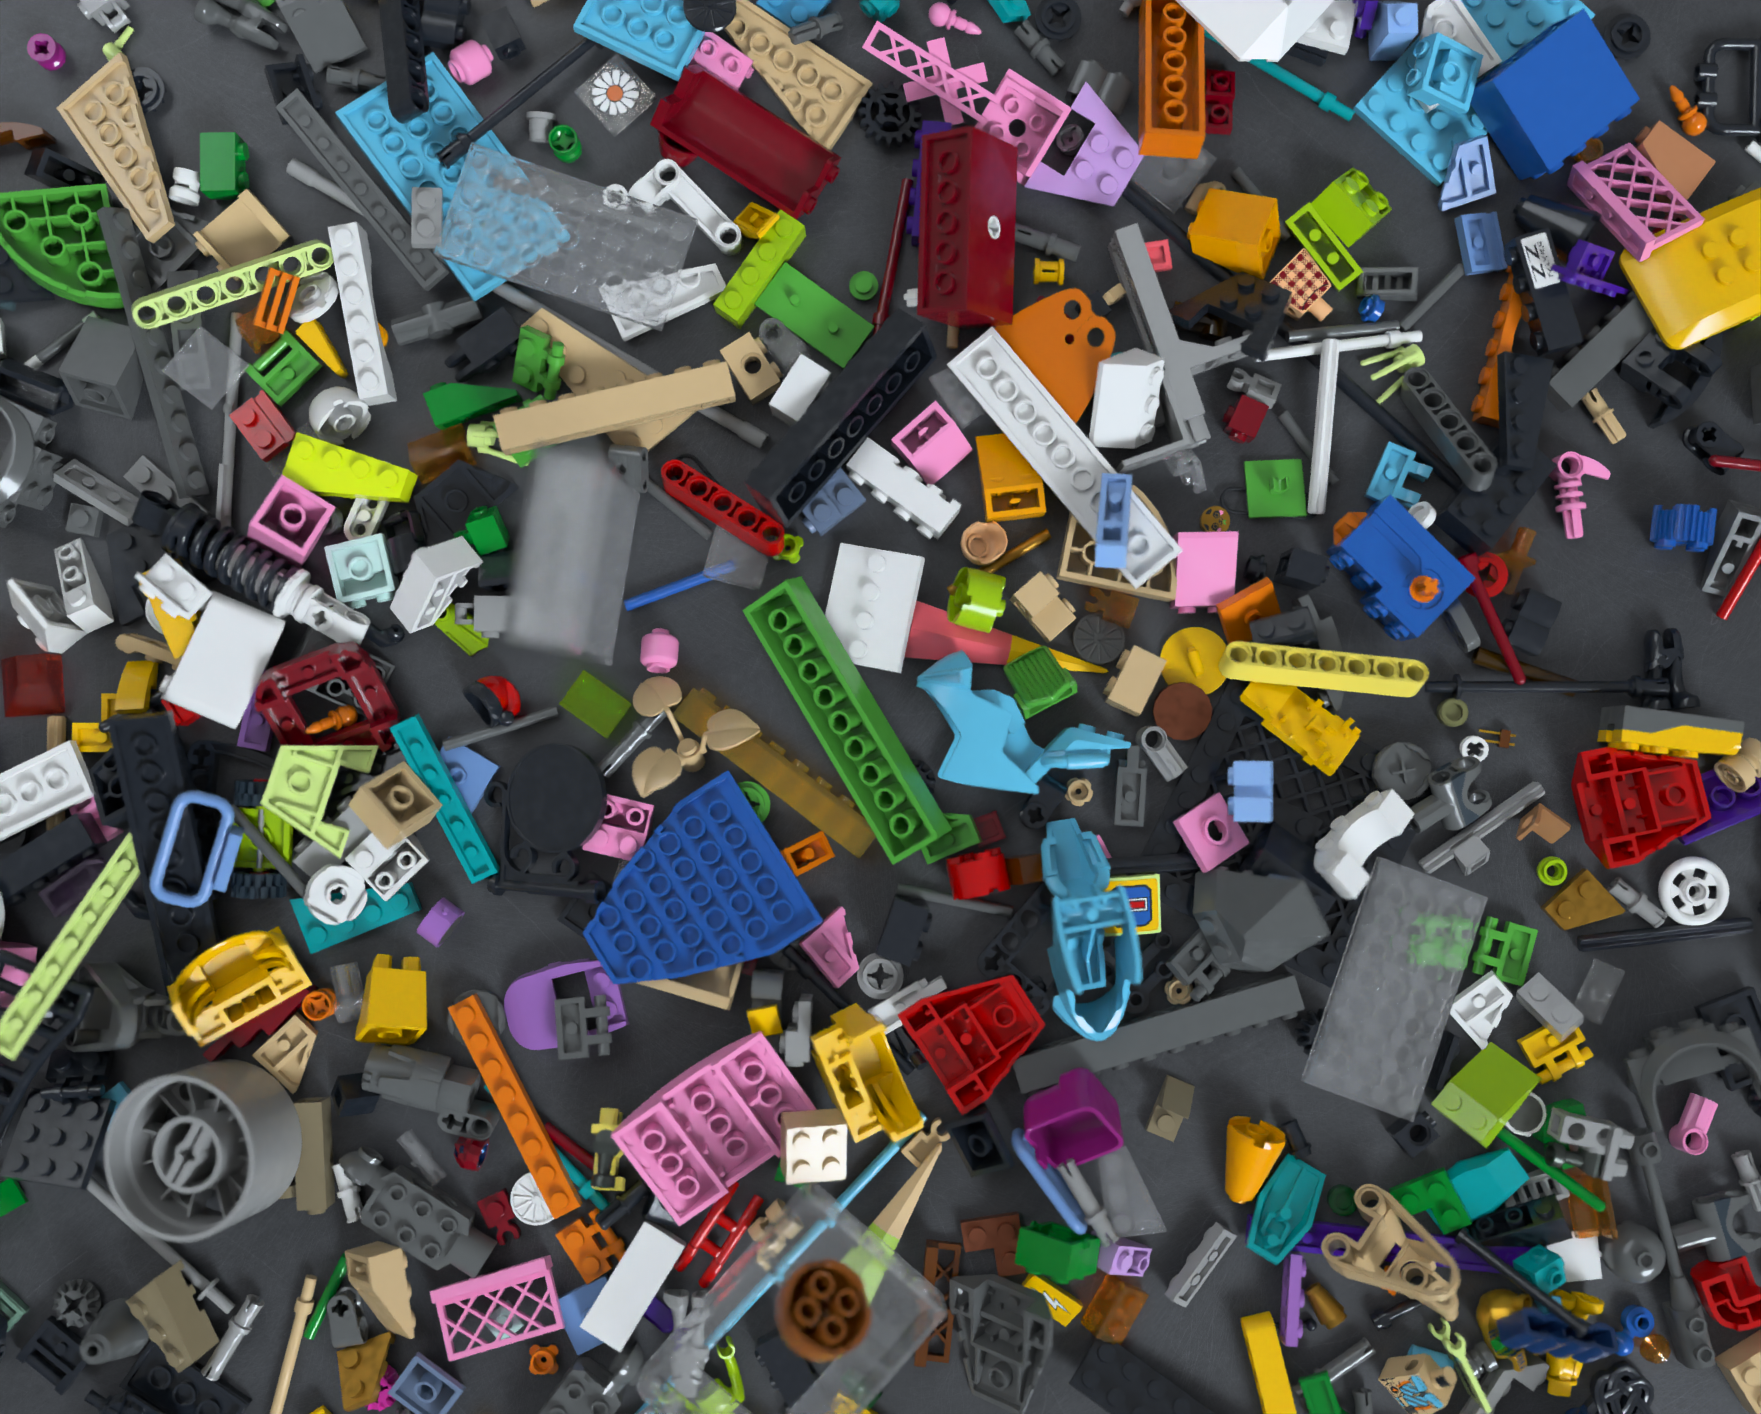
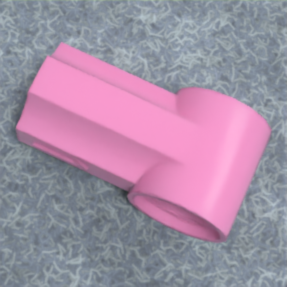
(1694, 1121)

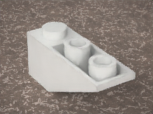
(82, 588)

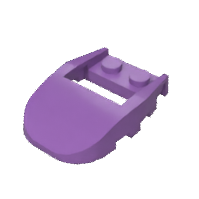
(531, 1004)

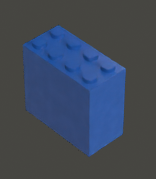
(1553, 96)

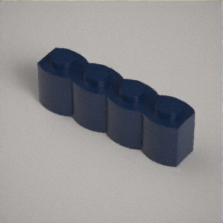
(1549, 1334)

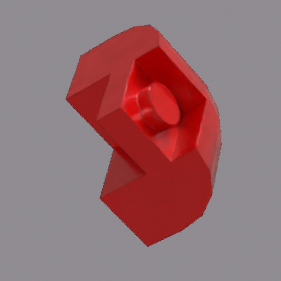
(1728, 1292)

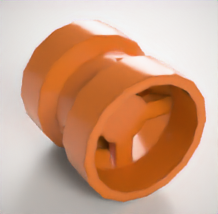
(314, 1004)

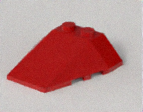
(1635, 802)
(973, 1035)

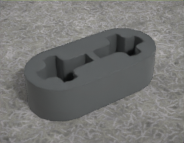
(1461, 626)

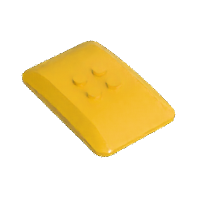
(1704, 276)

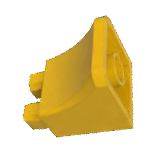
(393, 1003)

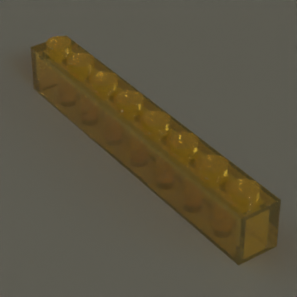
(784, 778)

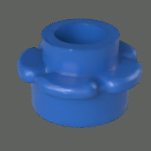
(1371, 308)

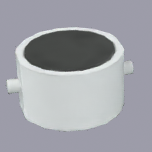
(1528, 1117)

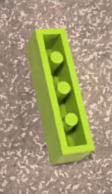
(759, 269)

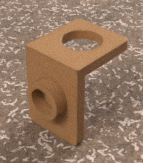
(1544, 823)

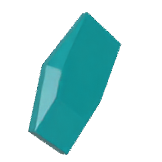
(1486, 1181)
(1285, 1209)

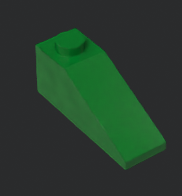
(461, 403)

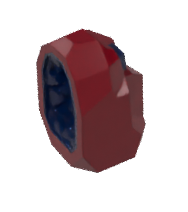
(471, 1153)

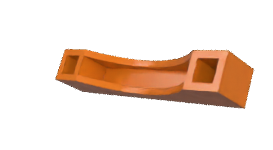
(1505, 323)

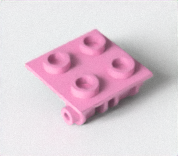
(723, 60)

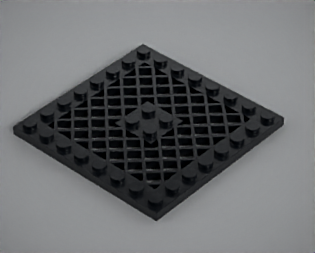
(1200, 775)

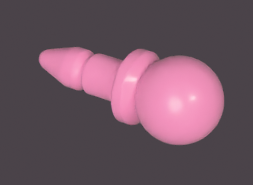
(941, 15)

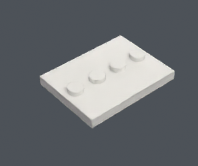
(874, 604)

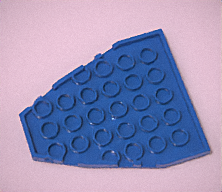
(700, 894)

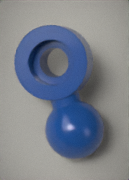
(1629, 1322)

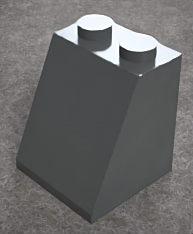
(103, 368)

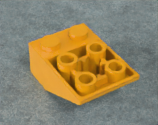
(1008, 481)

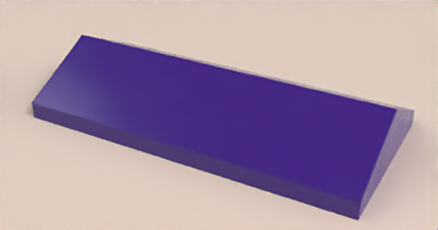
(1725, 807)

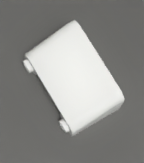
(223, 660)

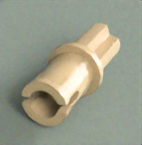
(1603, 416)

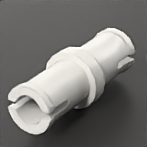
(349, 1194)

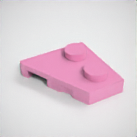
(831, 948)

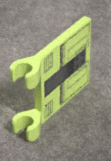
(1457, 1354)

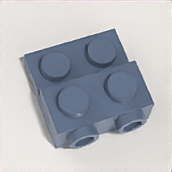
(832, 504)

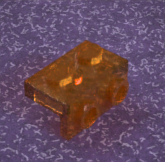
(1113, 1309)

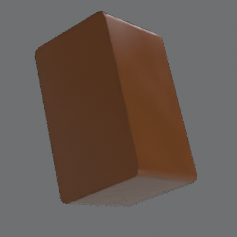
(1024, 868)

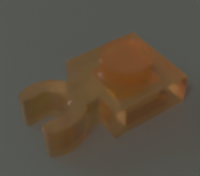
(1117, 608)

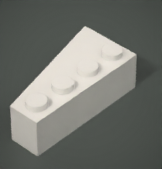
(902, 489)

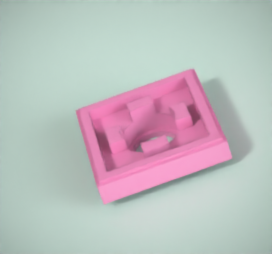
(1194, 832)

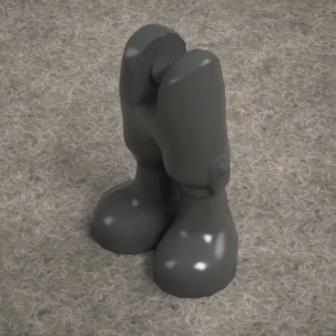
(247, 25)

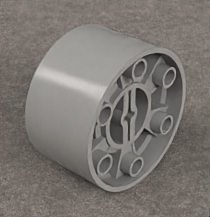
(238, 1144)

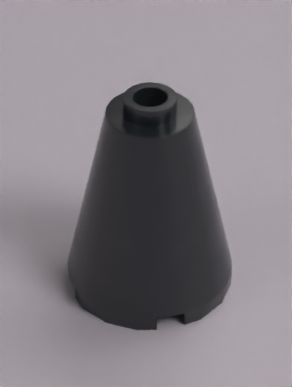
(1565, 222)

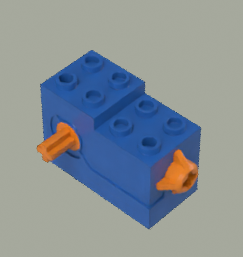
(1398, 566)

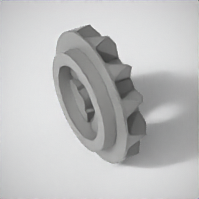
(869, 984)

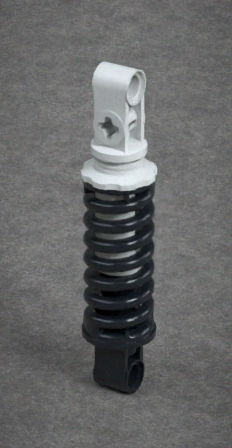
(246, 567)

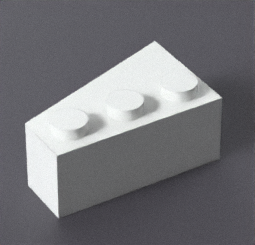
(431, 580)

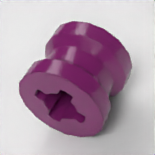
(54, 53)

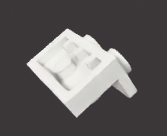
(175, 587)

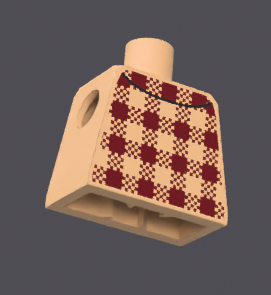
(1307, 286)

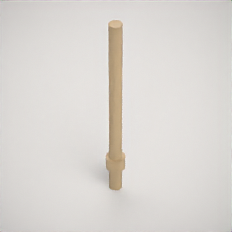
(303, 1308)

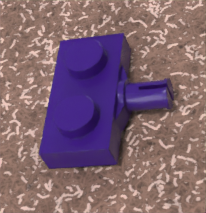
(1365, 13)

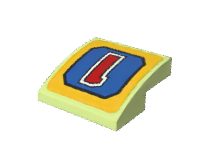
(1144, 900)

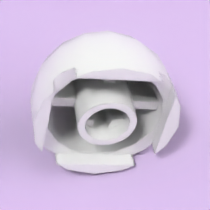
(338, 414)

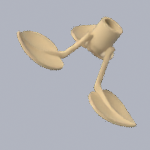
(658, 768)

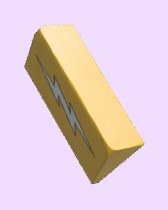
(1060, 1302)

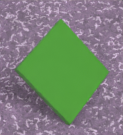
(1275, 488)

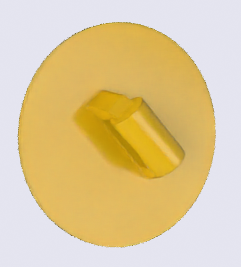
(1194, 658)

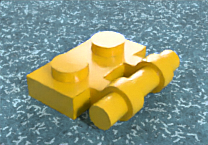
(1542, 1047)

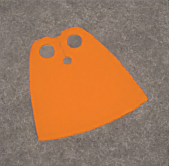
(1062, 368)

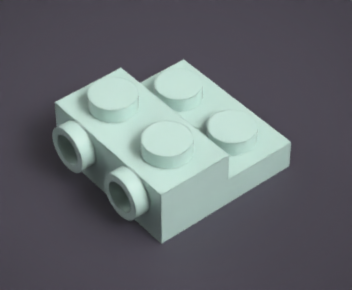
(362, 571)

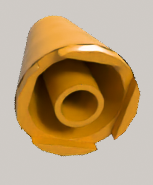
(1250, 1156)

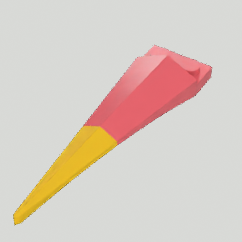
(935, 637)

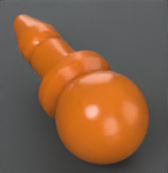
(1692, 121)
(341, 717)

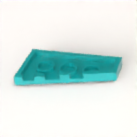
(374, 914)

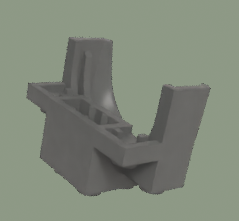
(26, 464)
(1685, 1054)

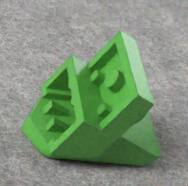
(1038, 681)

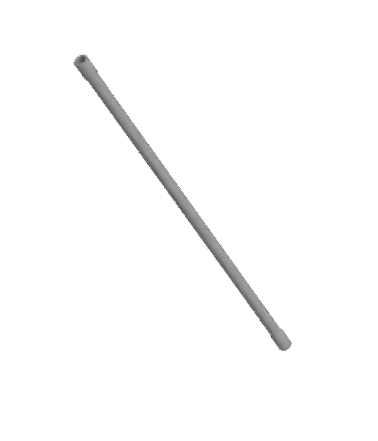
(743, 429)

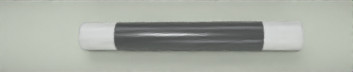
(58, 344)

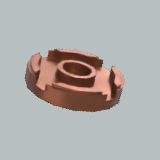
(1182, 711)

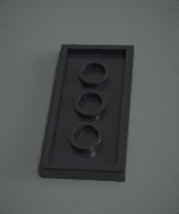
(181, 1392)

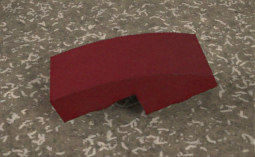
(1219, 101)

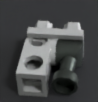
(1597, 1144)

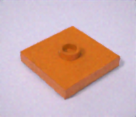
(1247, 605)

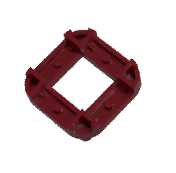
(336, 660)

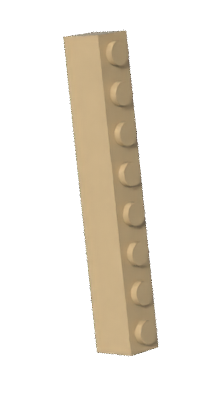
(615, 407)

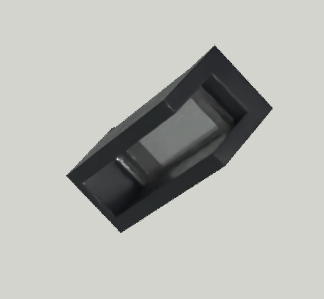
(33, 388)

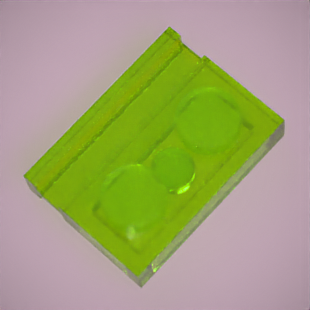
(595, 704)

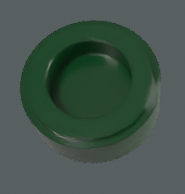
(1341, 1200)

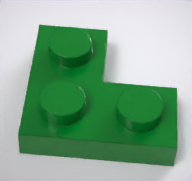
(1434, 1192)

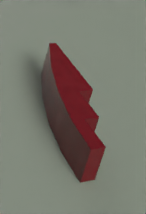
(268, 1021)

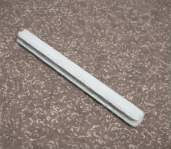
(1323, 426)

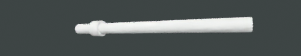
(1389, 339)

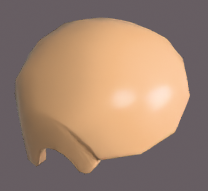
(983, 542)

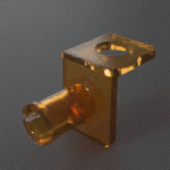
(1516, 558)

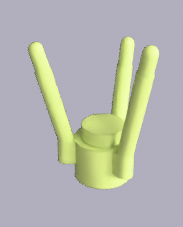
(1403, 360)
(482, 436)

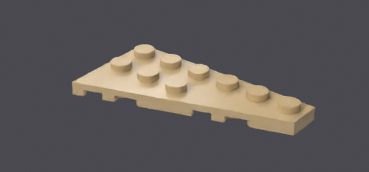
(806, 79)
(114, 133)
(592, 366)

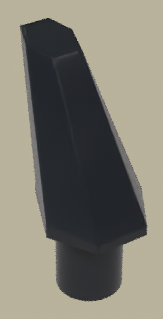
(910, 1048)

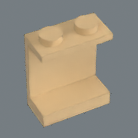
(241, 233)

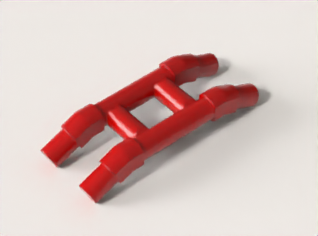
(719, 1253)

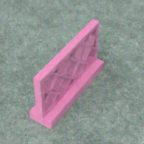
(1616, 217)
(491, 1282)

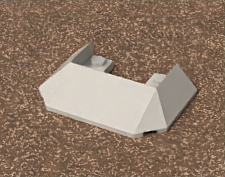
(1256, 26)

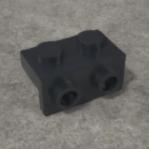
(286, 77)

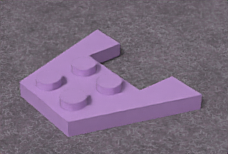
(1102, 163)

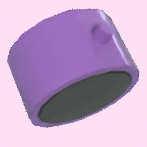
(440, 922)

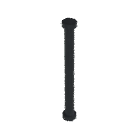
(1522, 1282)

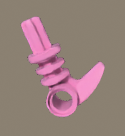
(1568, 488)

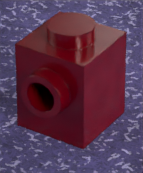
(1244, 419)

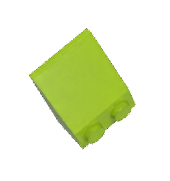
(1486, 1093)

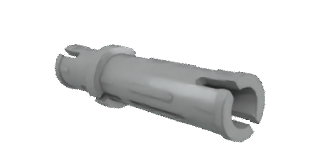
(1094, 1212)
(238, 1327)

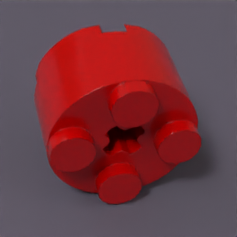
(977, 873)

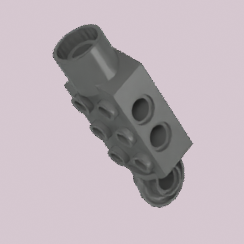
(418, 1215)
(593, 1387)

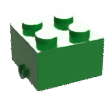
(1057, 1251)

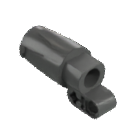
(431, 1084)

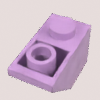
(1123, 1257)

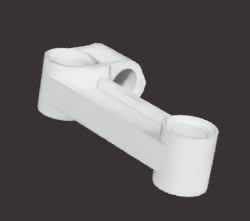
(690, 200)

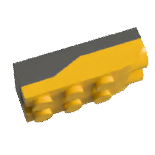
(1668, 732)

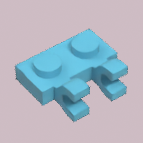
(1391, 473)

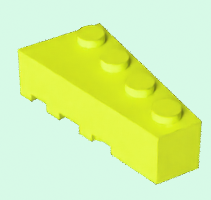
(345, 473)

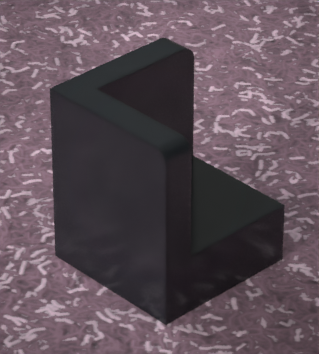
(351, 1098)

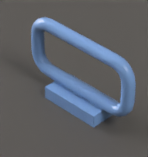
(221, 857)
(1051, 1183)

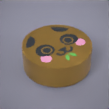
(1214, 520)

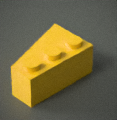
(176, 630)

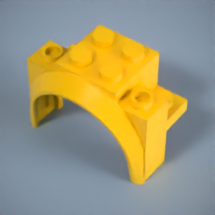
(237, 982)
(864, 1076)

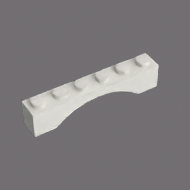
(354, 281)

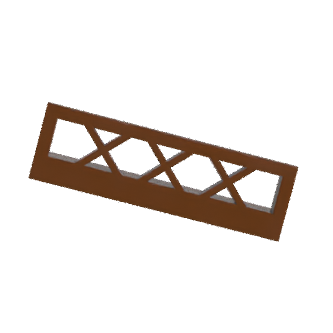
(930, 1265)

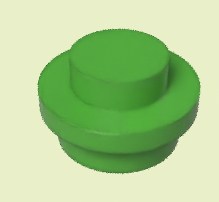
(863, 286)

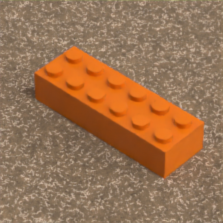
(1170, 81)

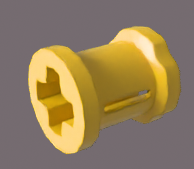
(1039, 276)

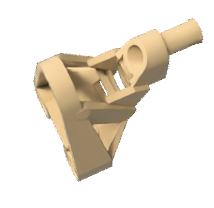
(1385, 1230)

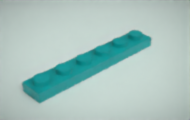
(454, 814)

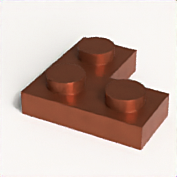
(995, 1232)

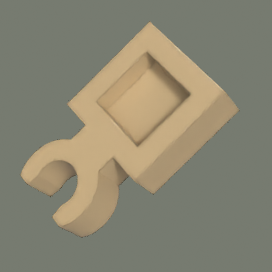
(922, 1143)

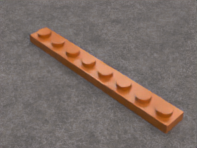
(515, 1106)

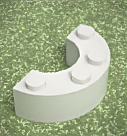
(1355, 837)

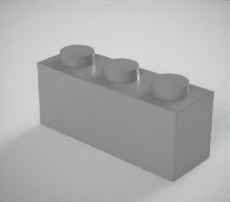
(313, 857)

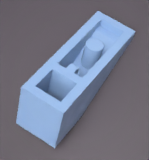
(1113, 520)

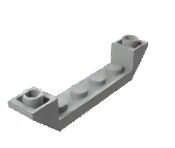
(1499, 1382)

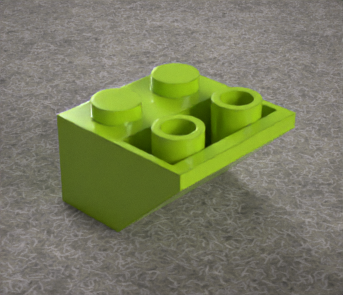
(1351, 206)

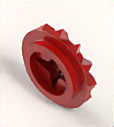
(1497, 571)

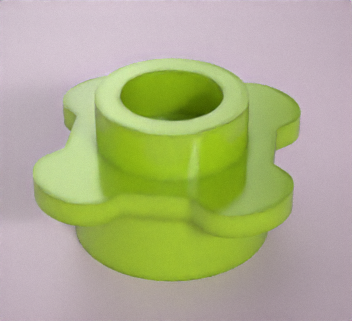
(793, 554)

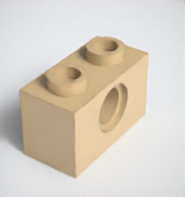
(758, 384)

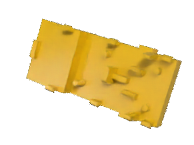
(1302, 723)

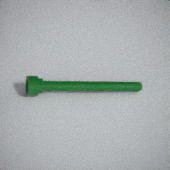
(1554, 1172)

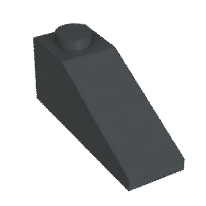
(1732, 546)

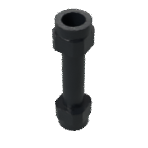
(1382, 1318)

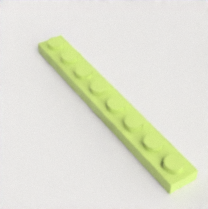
(68, 949)

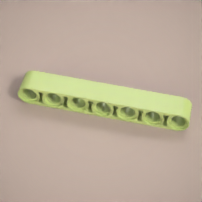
(217, 282)

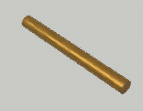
(1012, 554)

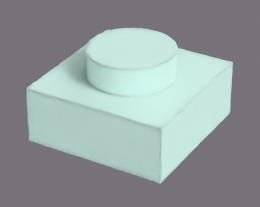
(500, 1315)

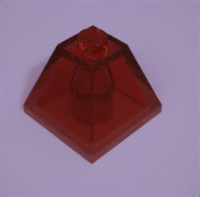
(33, 685)

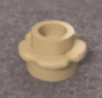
(1086, 792)
(1177, 998)

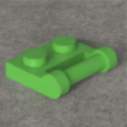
(289, 373)

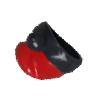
(494, 700)

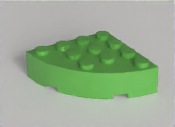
(60, 241)

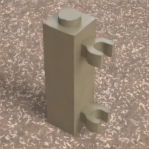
(314, 1176)

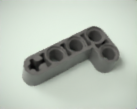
(767, 990)

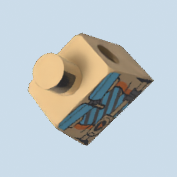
(1418, 1383)

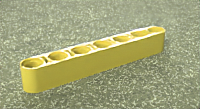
(1399, 675)

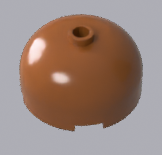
(823, 1310)

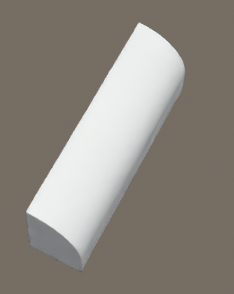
(633, 1285)

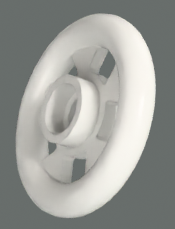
(1686, 867)

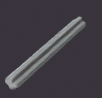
(1483, 826)

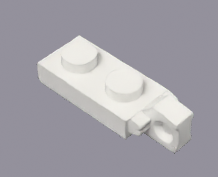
(891, 1006)

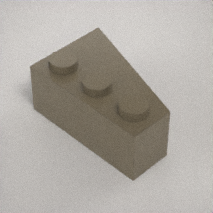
(173, 1318)

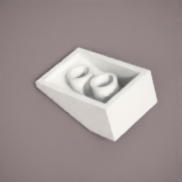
(45, 614)

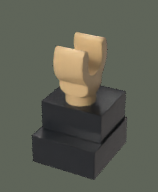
(1101, 304)

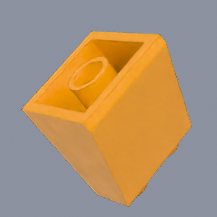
(1236, 231)

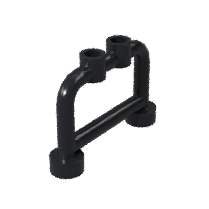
(1707, 99)

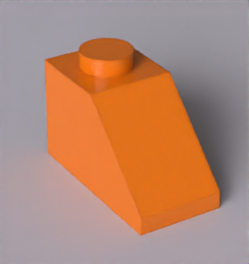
(808, 853)

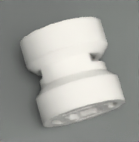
(185, 186)

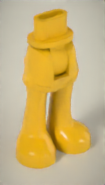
(1564, 1372)

